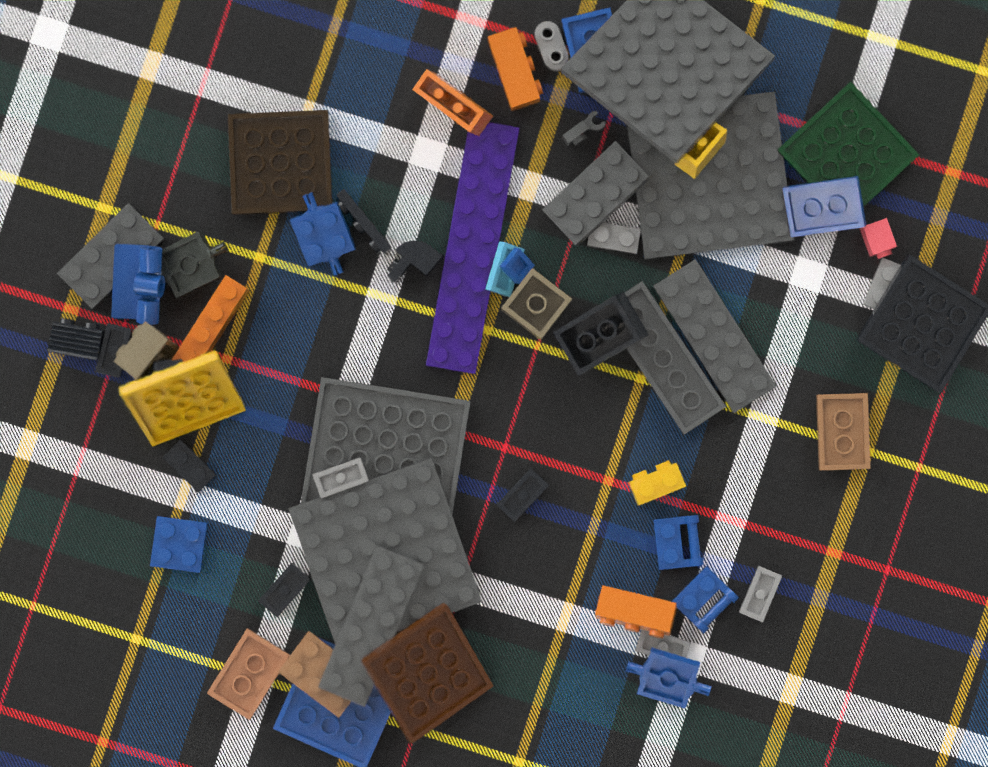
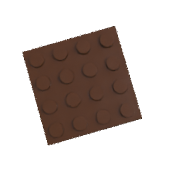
(427, 673)

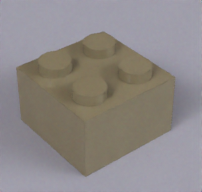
(536, 304)
(145, 347)

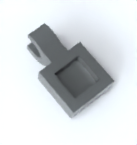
(577, 133)

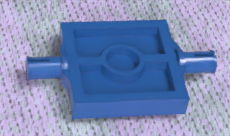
(322, 233)
(668, 678)

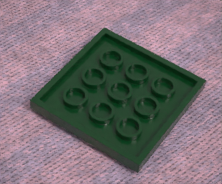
(849, 141)

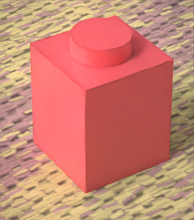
(878, 238)

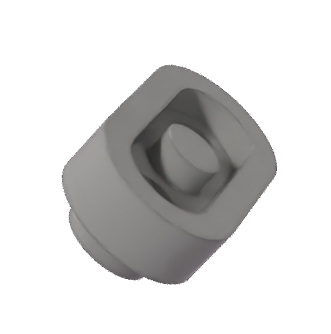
(551, 45)

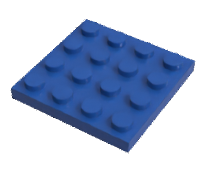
(347, 737)

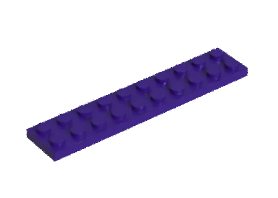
(472, 248)

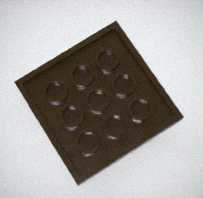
(278, 161)

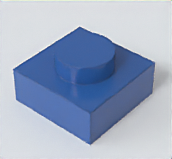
(517, 265)

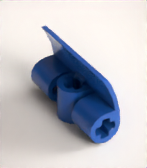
(137, 283)

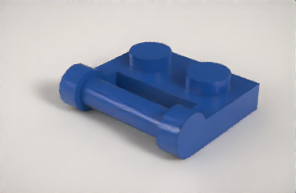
(670, 545)
(698, 593)

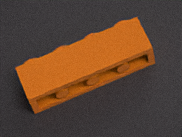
(212, 320)

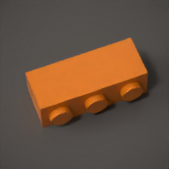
(515, 68)
(452, 102)
(635, 612)

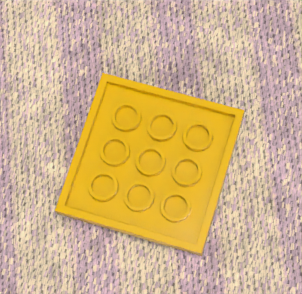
(182, 398)

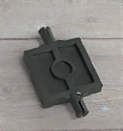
(191, 264)

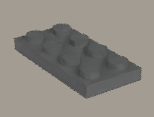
(596, 193)
(92, 267)

